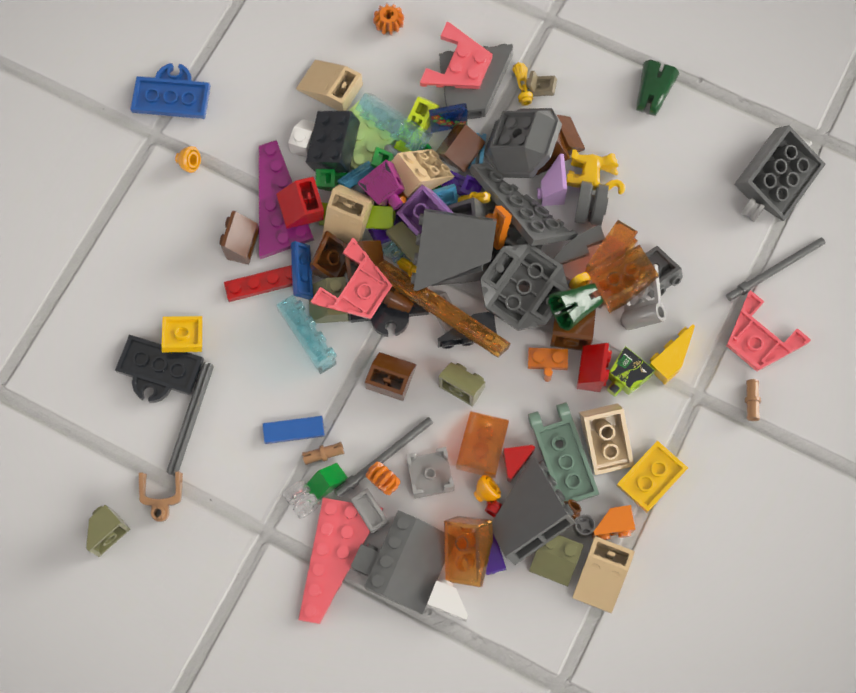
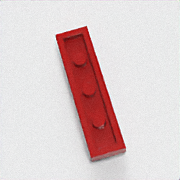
(259, 283)

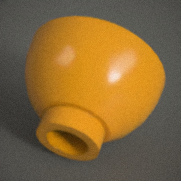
(188, 159)
(487, 489)

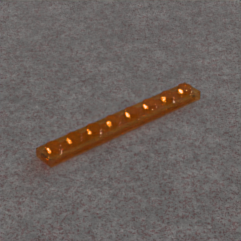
(445, 311)

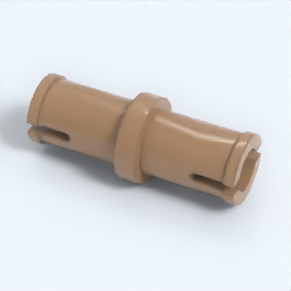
(753, 400)
(323, 453)

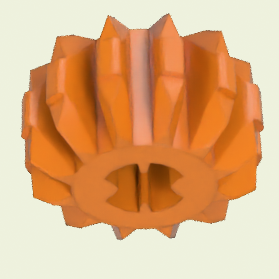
(388, 19)
(383, 478)

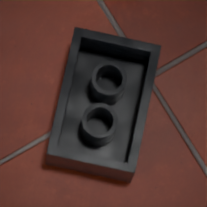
(333, 141)

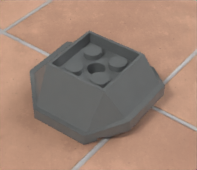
(523, 141)
(522, 266)

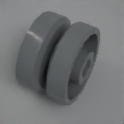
(592, 204)

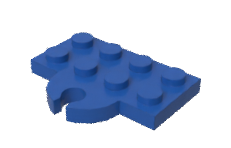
(171, 94)

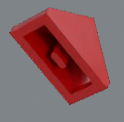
(515, 459)

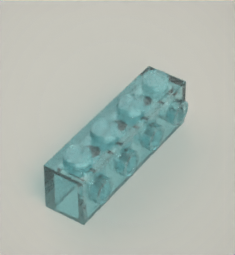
(393, 121)
(306, 334)

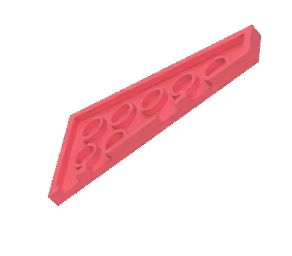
(335, 546)

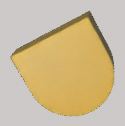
(580, 280)

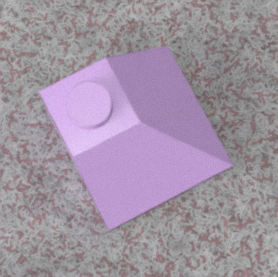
(554, 184)

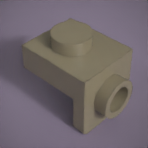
(541, 84)

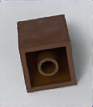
(575, 338)

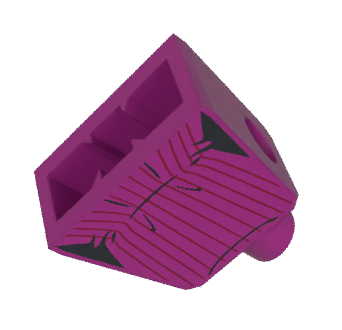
(384, 185)

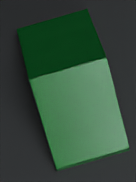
(326, 480)

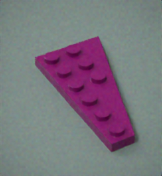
(272, 229)

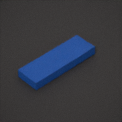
(301, 270)
(293, 429)

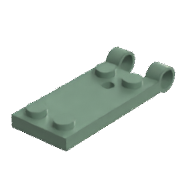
(565, 463)

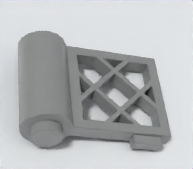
(647, 312)

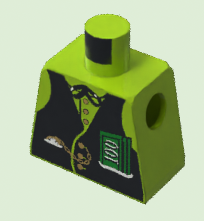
(628, 373)

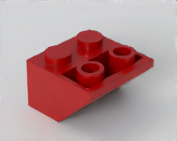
(300, 203)
(593, 366)

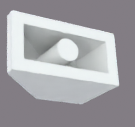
(301, 137)
(447, 600)

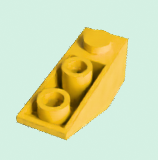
(672, 358)

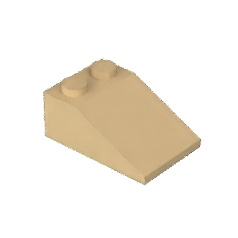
(607, 438)

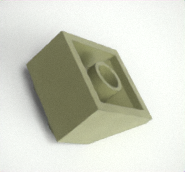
(325, 315)
(461, 383)
(104, 530)
(557, 560)

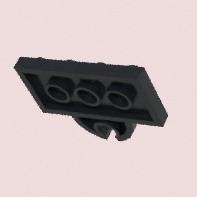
(388, 315)
(158, 370)

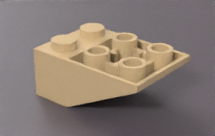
(331, 84)
(421, 168)
(347, 214)
(603, 574)

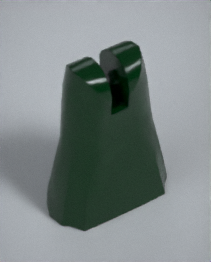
(655, 85)
(573, 305)

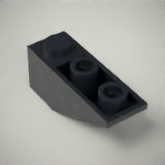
(454, 337)

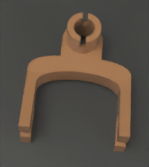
(160, 504)

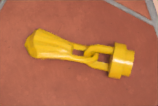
(520, 72)

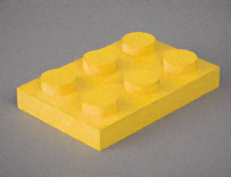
(652, 476)

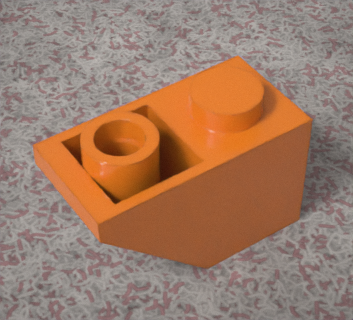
(616, 522)

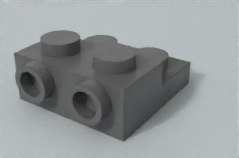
(669, 271)

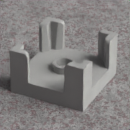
(430, 473)

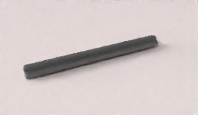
(190, 418)

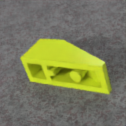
(419, 115)

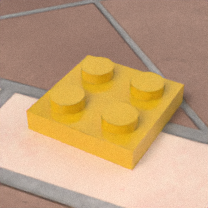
(182, 334)

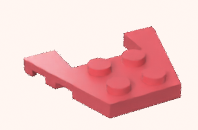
(467, 63)
(364, 290)
(755, 342)

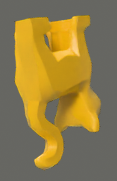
(591, 167)

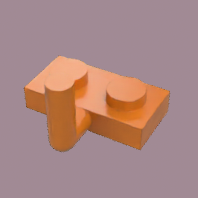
(503, 221)
(547, 359)

